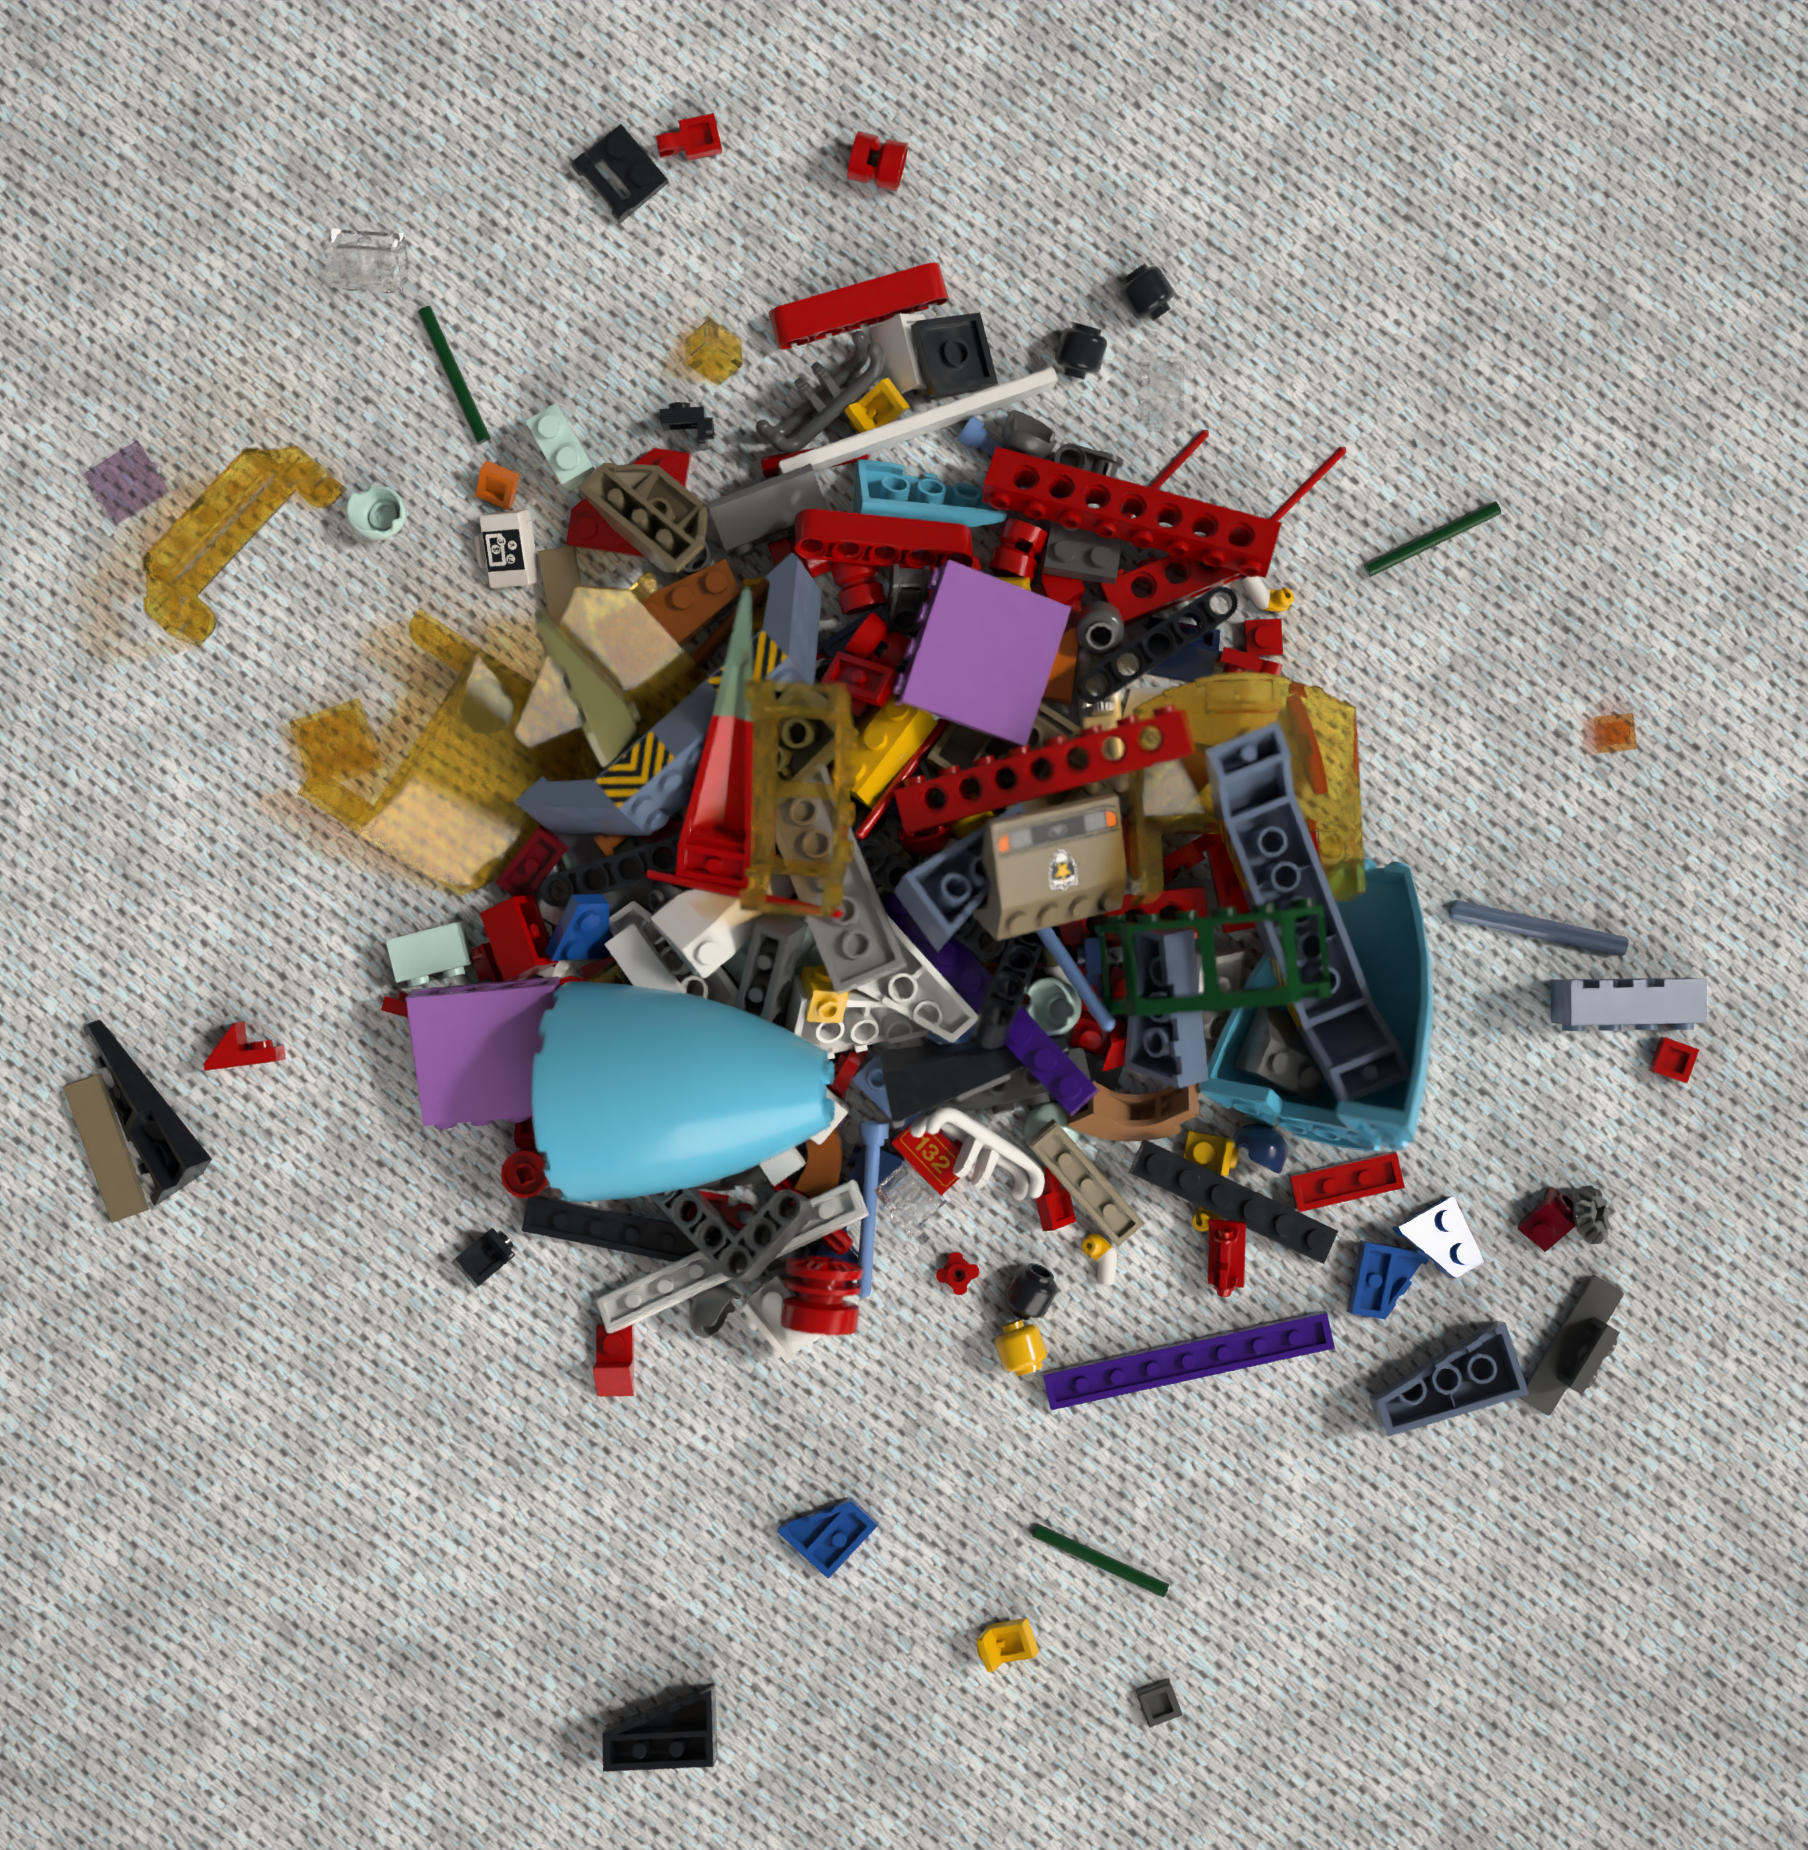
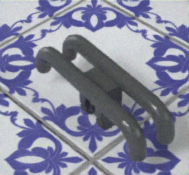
(828, 399)

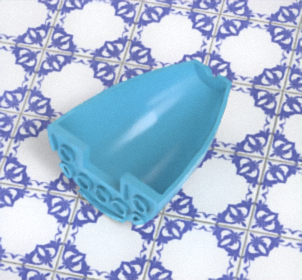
(1396, 964)
(667, 1091)

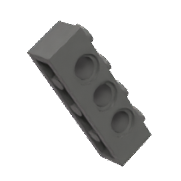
(771, 966)

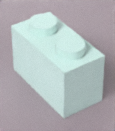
(561, 447)
(429, 953)

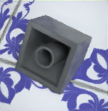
(1278, 1055)

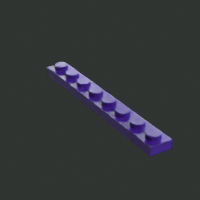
(1026, 1037)
(1188, 1360)

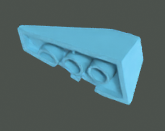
(888, 492)

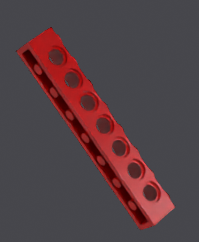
(1119, 497)
(920, 814)

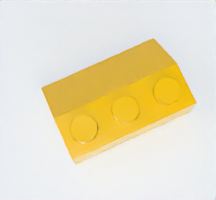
(884, 746)

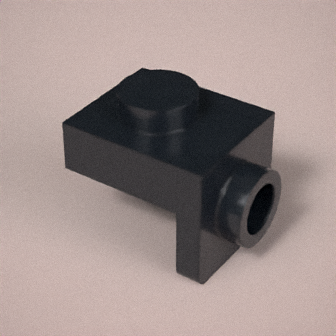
(683, 417)
(485, 1257)

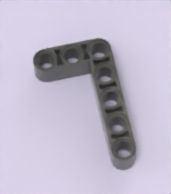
(733, 1242)

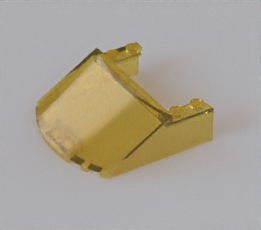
(1322, 762)
(457, 788)

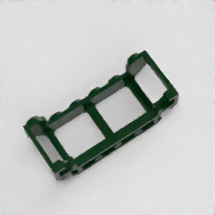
(1212, 997)

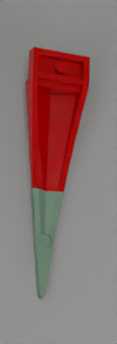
(719, 814)

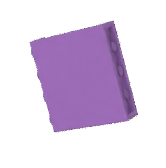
(981, 653)
(478, 1049)

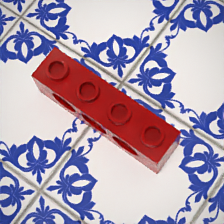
(1162, 592)
(1183, 898)

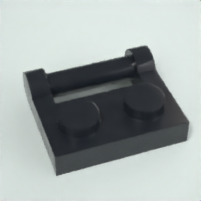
(629, 165)

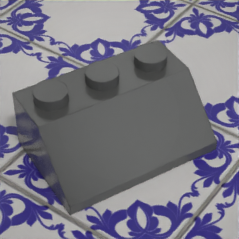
(765, 510)

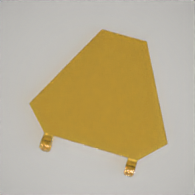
(631, 651)

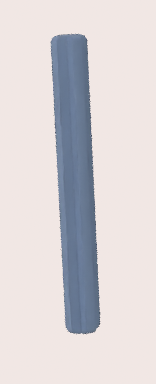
(1538, 928)

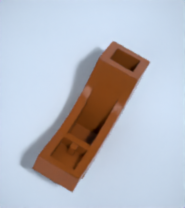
(822, 1165)

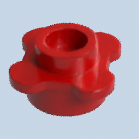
(960, 1283)

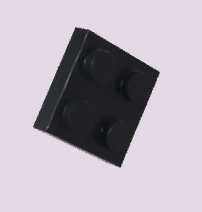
(954, 354)

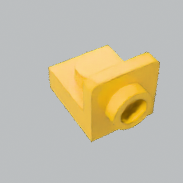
(1211, 1152)

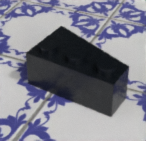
(666, 1736)

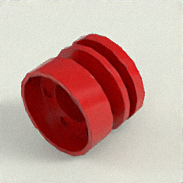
(822, 1288)

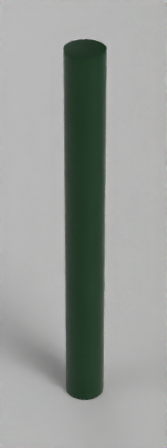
(454, 374)
(1432, 539)
(1100, 1560)

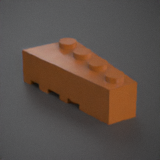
(695, 601)

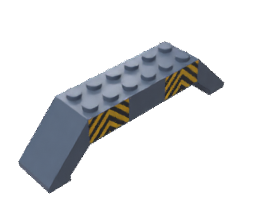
(661, 767)
(1279, 863)

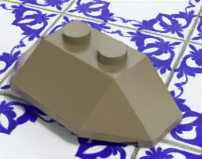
(649, 512)

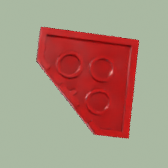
(592, 532)

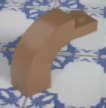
(1138, 1116)

